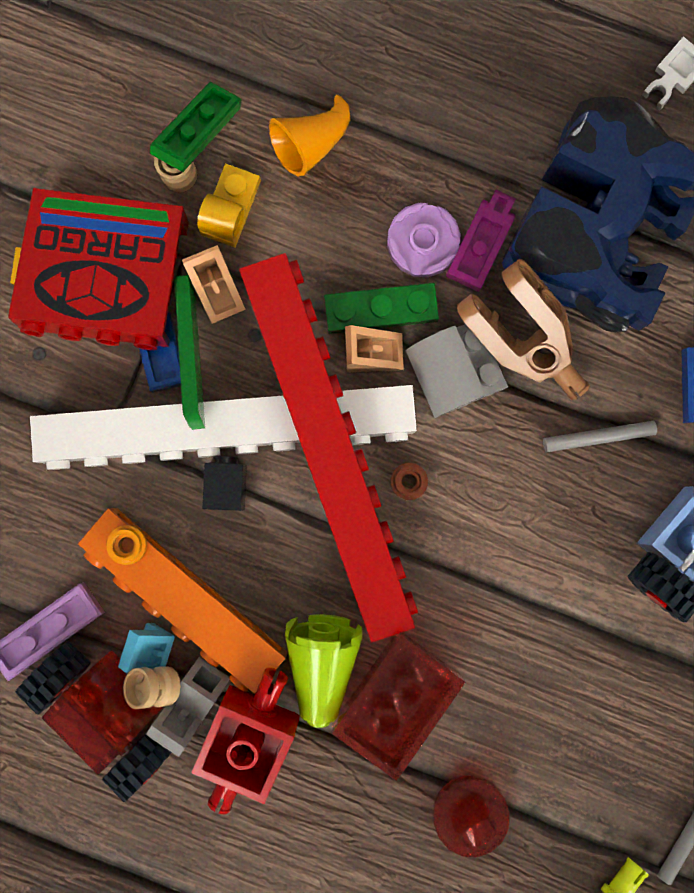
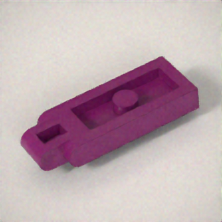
(482, 241)

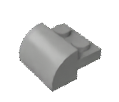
(454, 369)

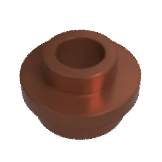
(419, 475)

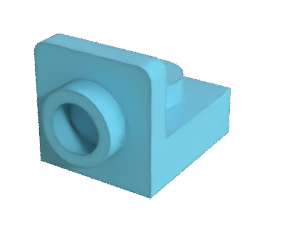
(146, 648)

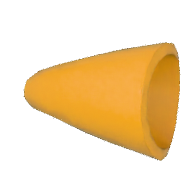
(308, 139)

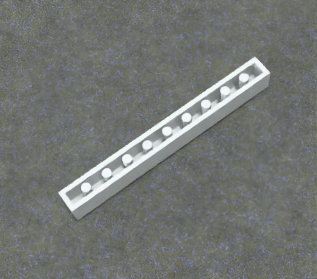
(228, 425)

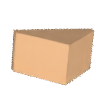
(214, 284)
(372, 350)

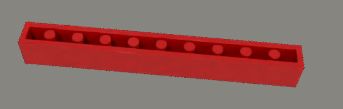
(327, 445)

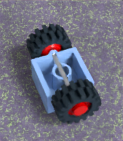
(668, 566)

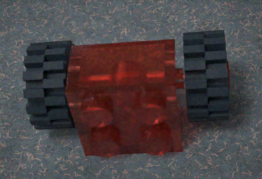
(95, 716)

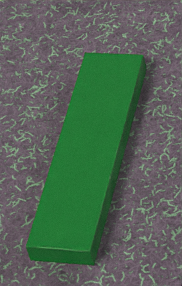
(189, 353)

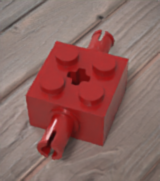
(247, 743)

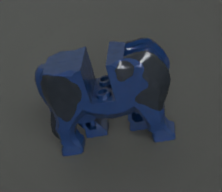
(623, 169)

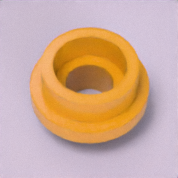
(115, 548)

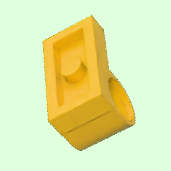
(226, 210)

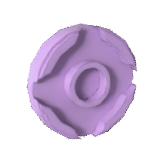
(423, 240)

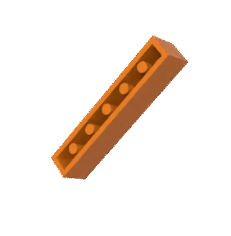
(187, 603)

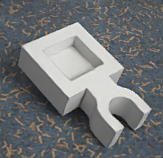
(676, 72)

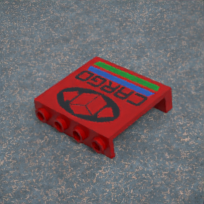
(97, 268)

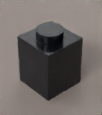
(224, 484)

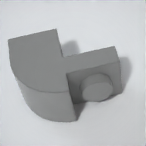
(197, 696)

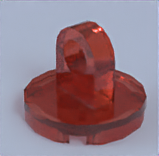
(471, 816)

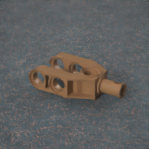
(524, 355)

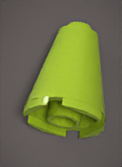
(321, 664)

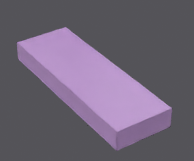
(47, 630)

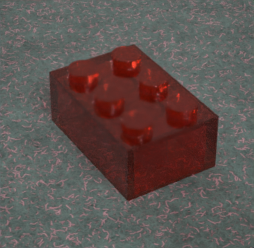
(397, 705)

